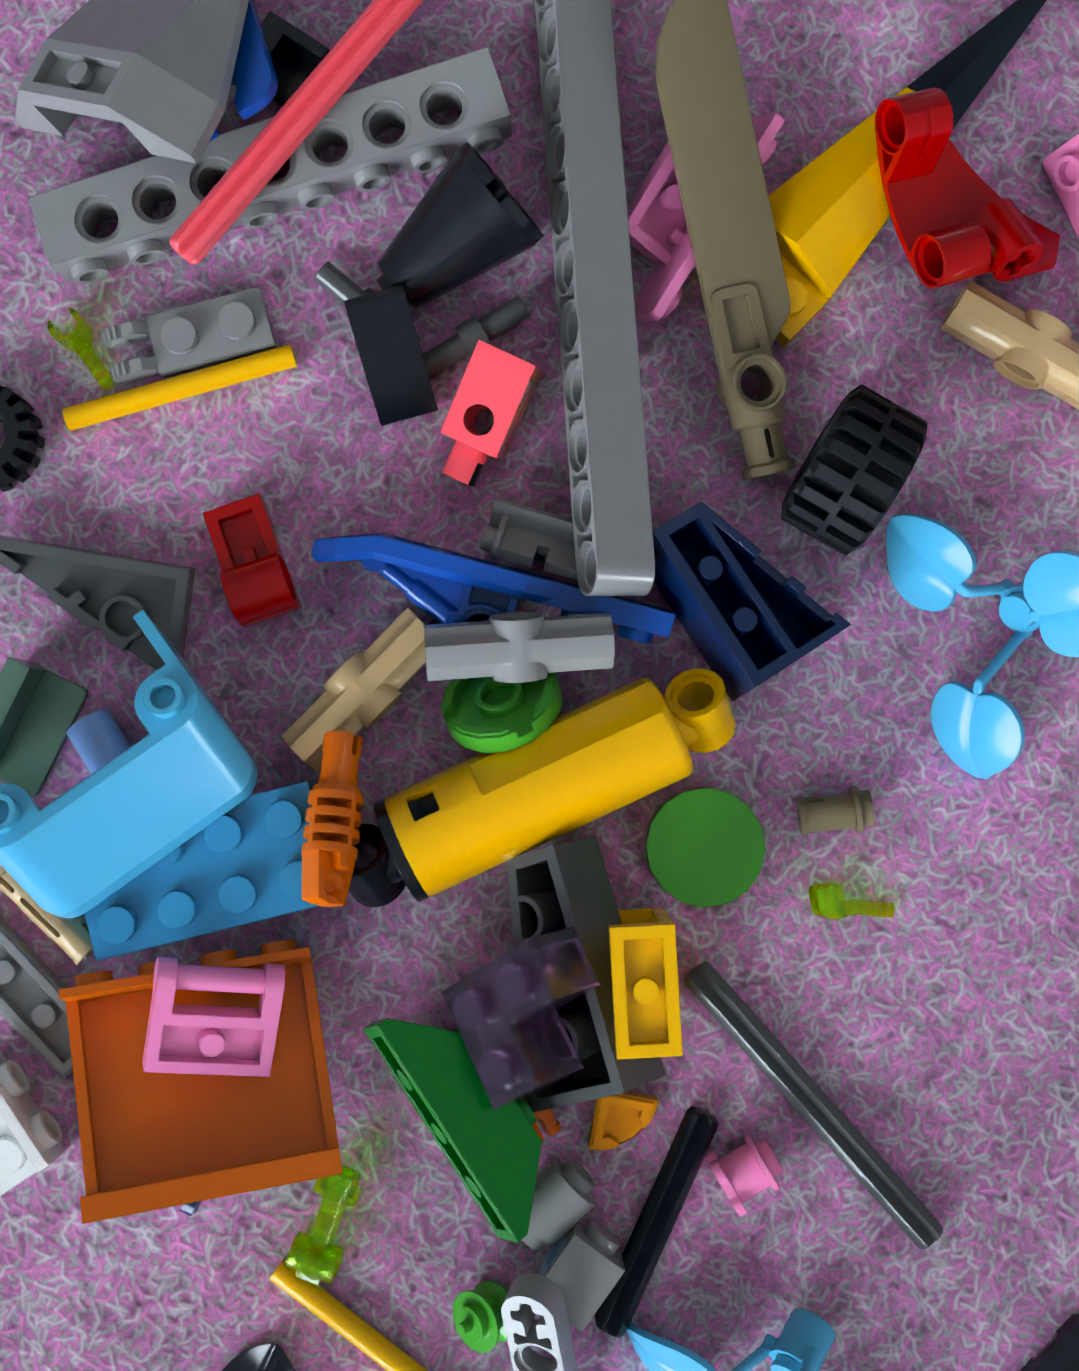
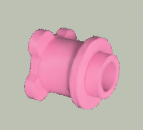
(746, 1171)

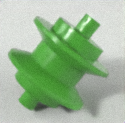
(480, 1317)

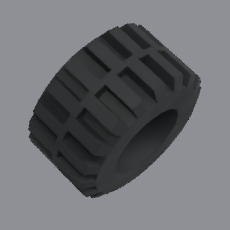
(854, 470)

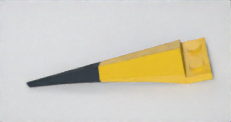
(838, 200)

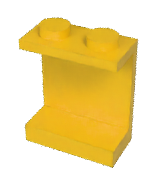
(645, 984)

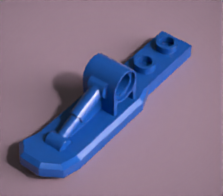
(458, 585)

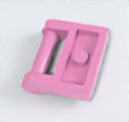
(213, 1037)

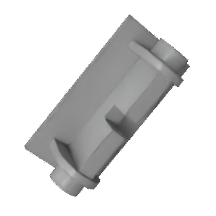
(531, 535)

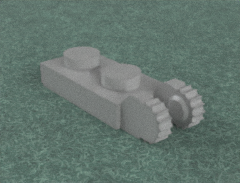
(194, 336)

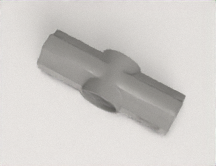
(519, 646)

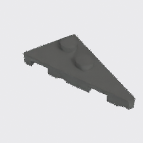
(108, 591)

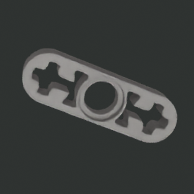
(530, 1296)

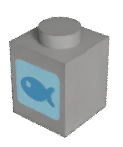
(584, 1268)

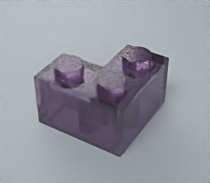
(512, 1017)

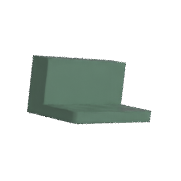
(34, 721)

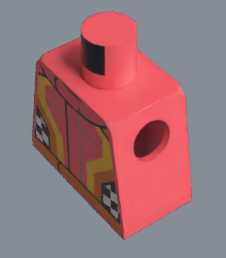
(495, 383)

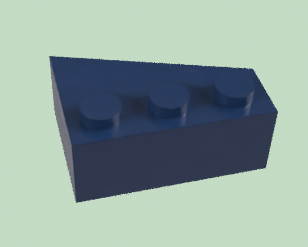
(734, 602)

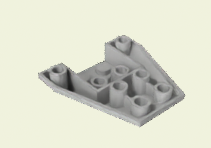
(140, 64)

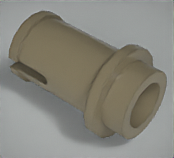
(836, 812)

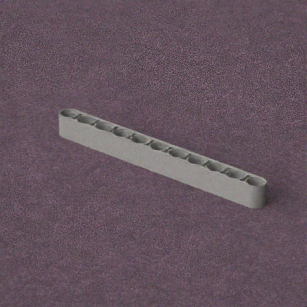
(595, 299)

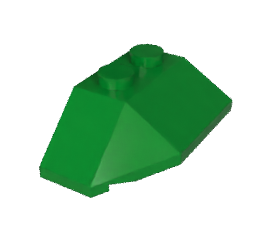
(488, 1148)

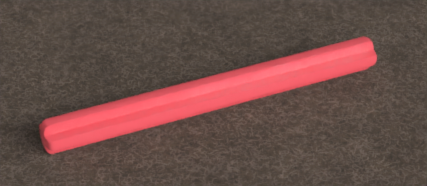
(289, 127)

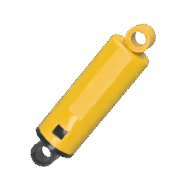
(535, 793)

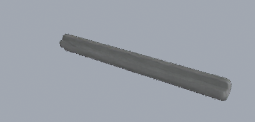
(814, 1105)

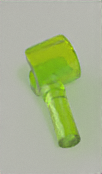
(80, 342)
(829, 902)

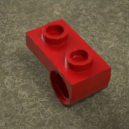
(251, 561)

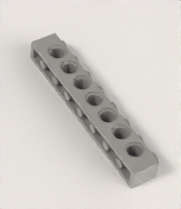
(467, 84)

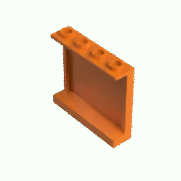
(196, 1136)

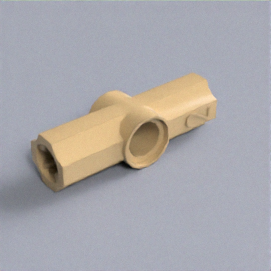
(1025, 345)
(361, 688)

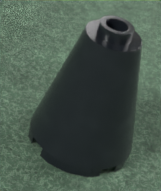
(456, 231)

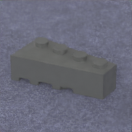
(560, 890)

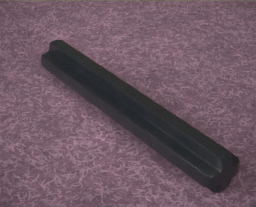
(657, 1219)

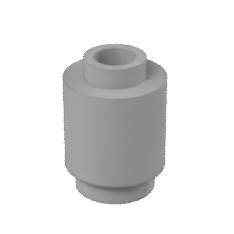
(559, 1202)

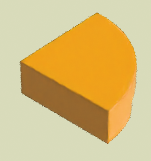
(620, 1119)

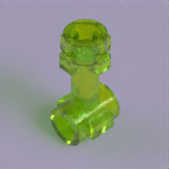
(314, 1253)

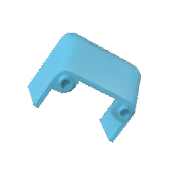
(135, 804)

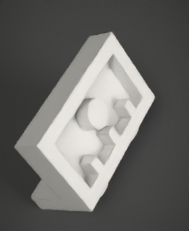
(27, 1136)

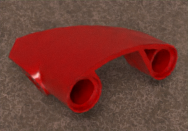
(942, 208)

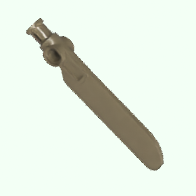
(727, 218)

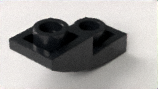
(391, 355)

